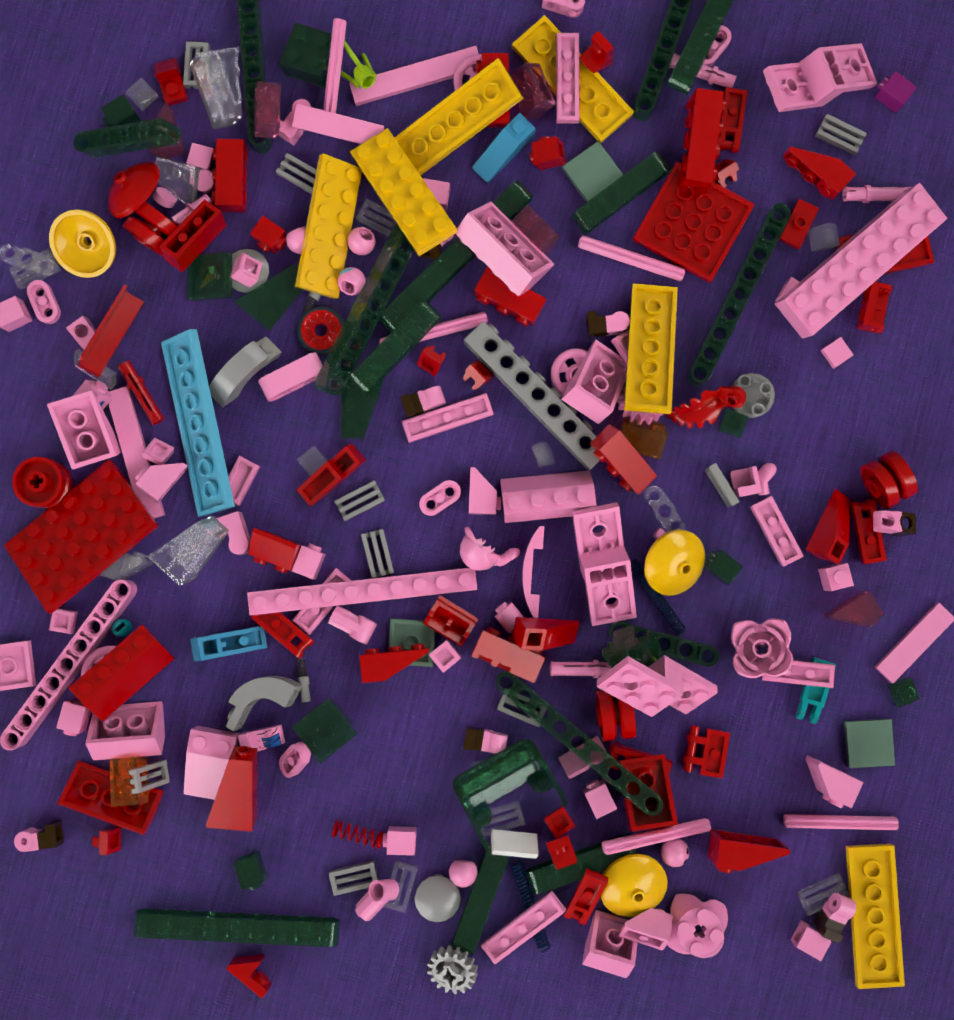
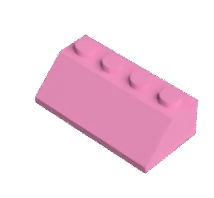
(503, 248)
(546, 496)

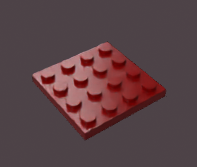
(693, 224)

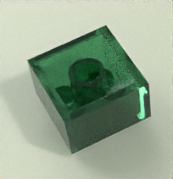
(307, 55)

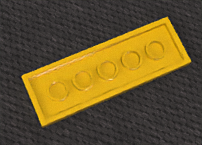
(599, 104)
(459, 117)
(403, 192)
(328, 226)
(651, 349)
(877, 916)

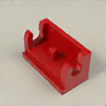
(874, 307)
(450, 621)

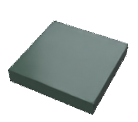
(592, 171)
(410, 632)
(869, 743)

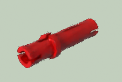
(127, 371)

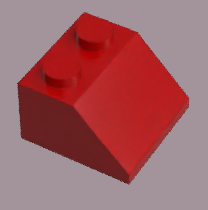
(273, 549)

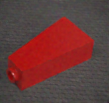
(237, 795)

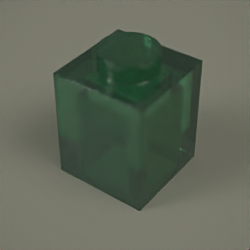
(119, 112)
(722, 566)
(250, 871)

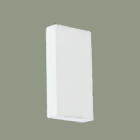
(514, 843)

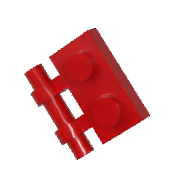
(713, 753)

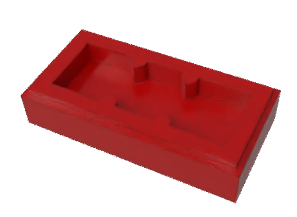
(798, 224)

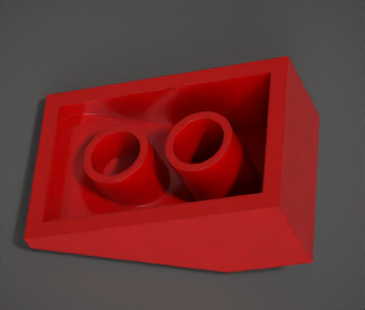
(657, 778)
(742, 851)

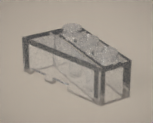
(218, 85)
(190, 550)

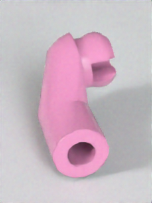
(765, 473)

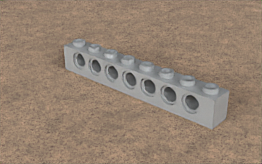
(523, 392)

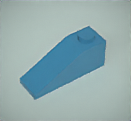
(505, 148)
(228, 643)

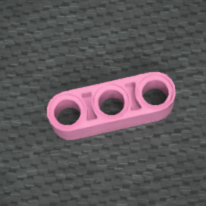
(291, 377)

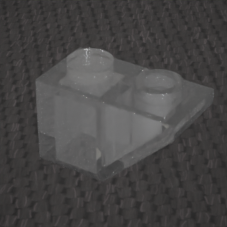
(127, 566)

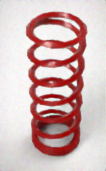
(379, 837)

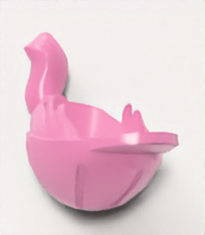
(482, 557)

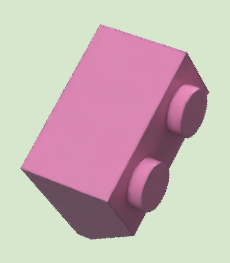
(835, 785)
(607, 950)

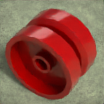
(152, 228)
(889, 479)
(41, 482)
(614, 714)

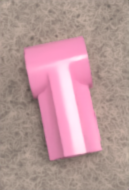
(356, 626)
(378, 895)

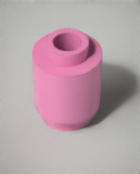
(506, 616)

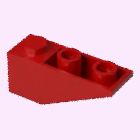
(825, 172)
(832, 532)
(543, 633)
(381, 666)

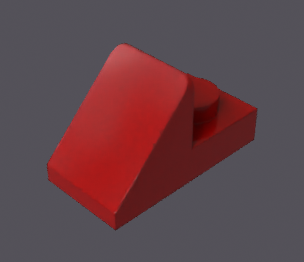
(599, 54)
(171, 81)
(562, 852)
(244, 970)

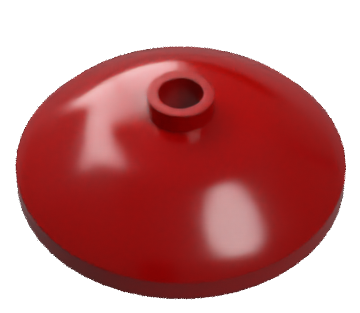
(132, 188)

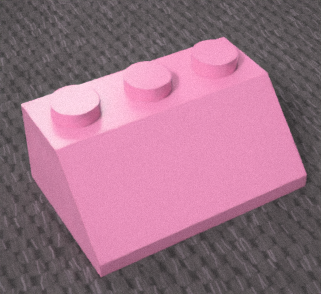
(128, 732)

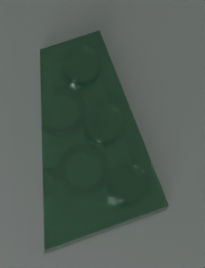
(272, 298)
(357, 410)

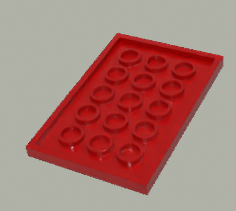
(80, 536)

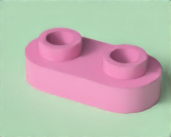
(718, 48)
(43, 303)
(440, 498)
(294, 759)

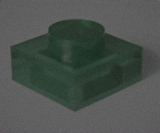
(733, 423)

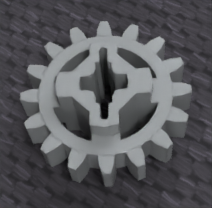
(452, 969)

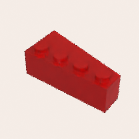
(702, 138)

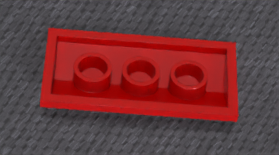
(90, 794)

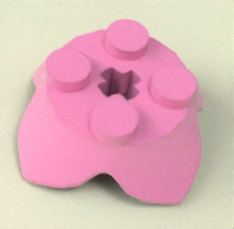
(749, 635)
(688, 913)

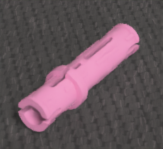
(710, 74)
(870, 193)
(579, 668)

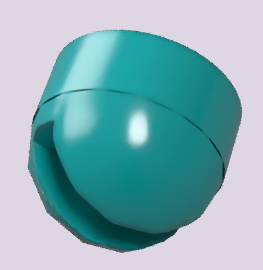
(125, 630)

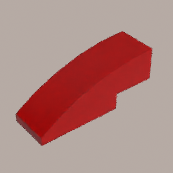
(331, 474)

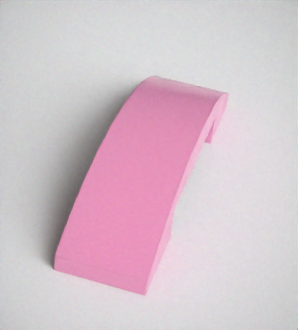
(532, 600)

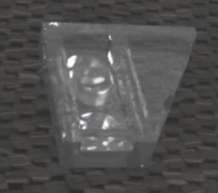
(179, 179)

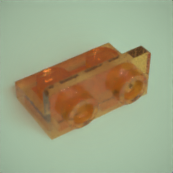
(645, 438)
(120, 781)

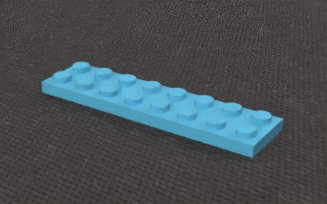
(197, 423)

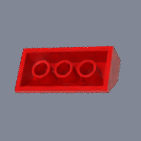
(121, 673)

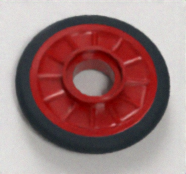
(308, 323)

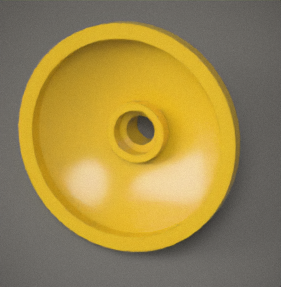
(70, 243)
(668, 557)
(634, 876)

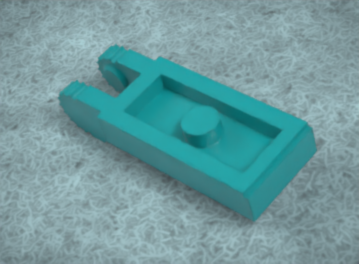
(813, 695)

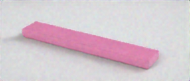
(412, 76)
(132, 443)

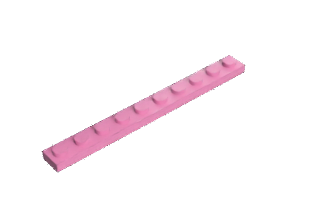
(361, 591)

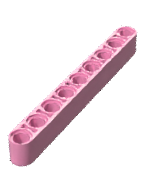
(59, 669)

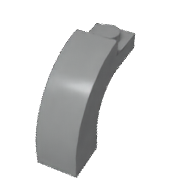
(240, 368)
(276, 688)

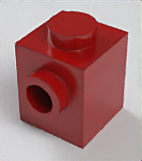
(547, 153)
(269, 236)

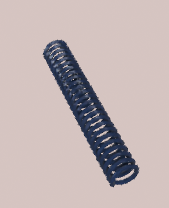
(642, 575)
(538, 936)

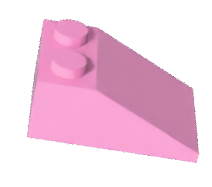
(597, 383)
(83, 429)
(207, 760)

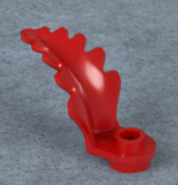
(708, 406)

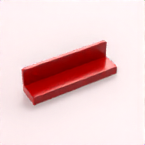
(110, 332)

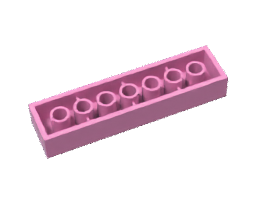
(861, 261)

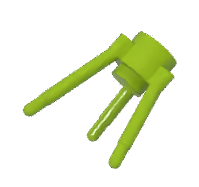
(363, 74)

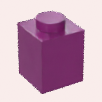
(895, 91)

